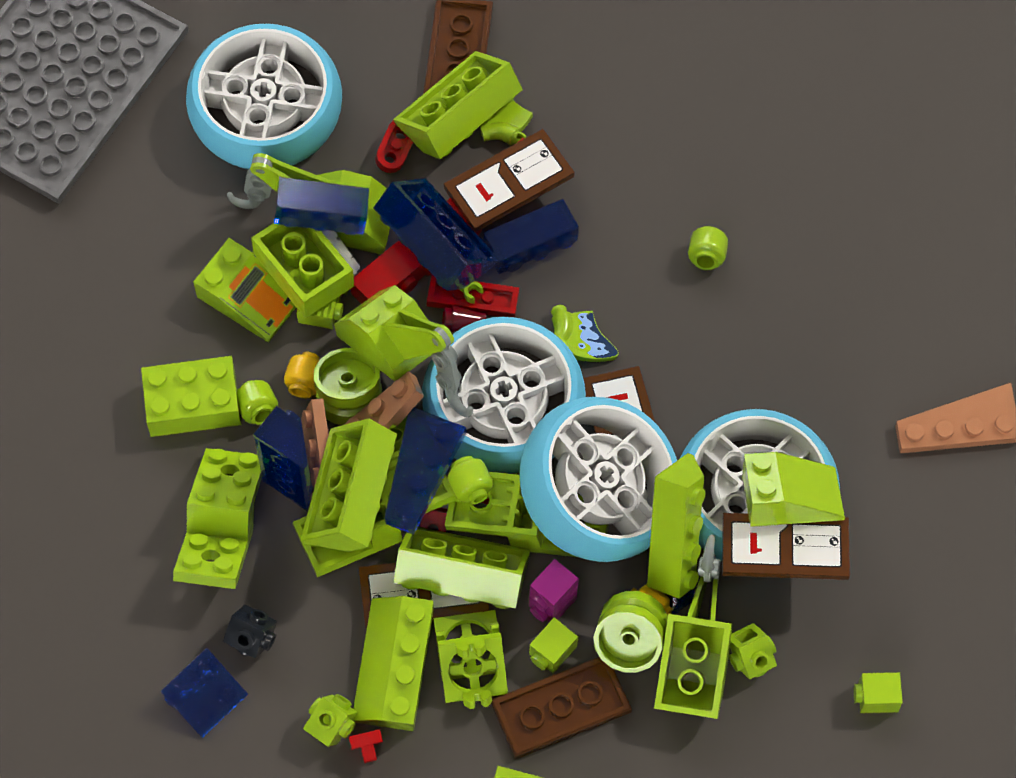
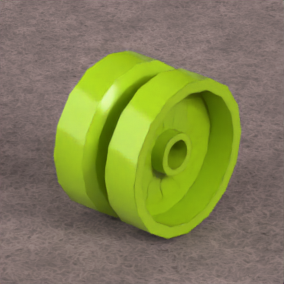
(345, 384)
(630, 631)

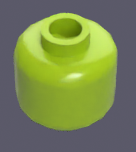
(708, 247)
(256, 401)
(470, 480)

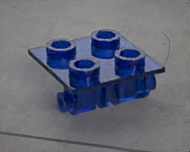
(204, 692)

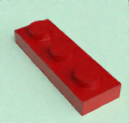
(495, 300)

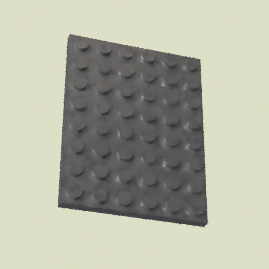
(71, 81)

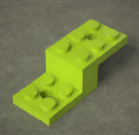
(506, 517)
(219, 519)
(327, 559)

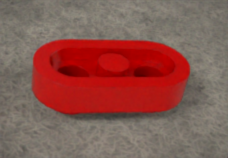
(393, 147)

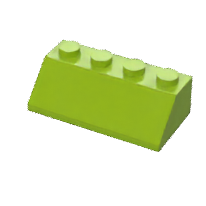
(459, 104)
(349, 486)
(676, 527)
(461, 567)
(393, 662)

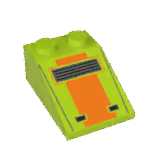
(244, 291)

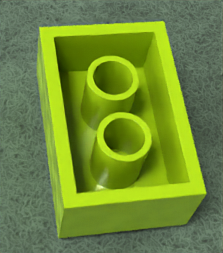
(303, 265)
(190, 396)

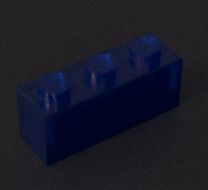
(321, 206)
(532, 236)

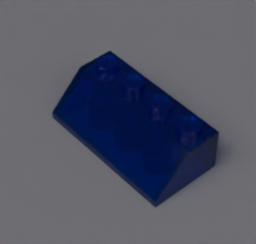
(435, 233)
(284, 456)

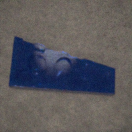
(422, 463)

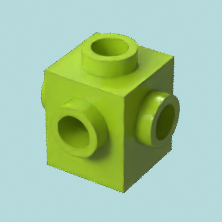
(752, 651)
(331, 719)

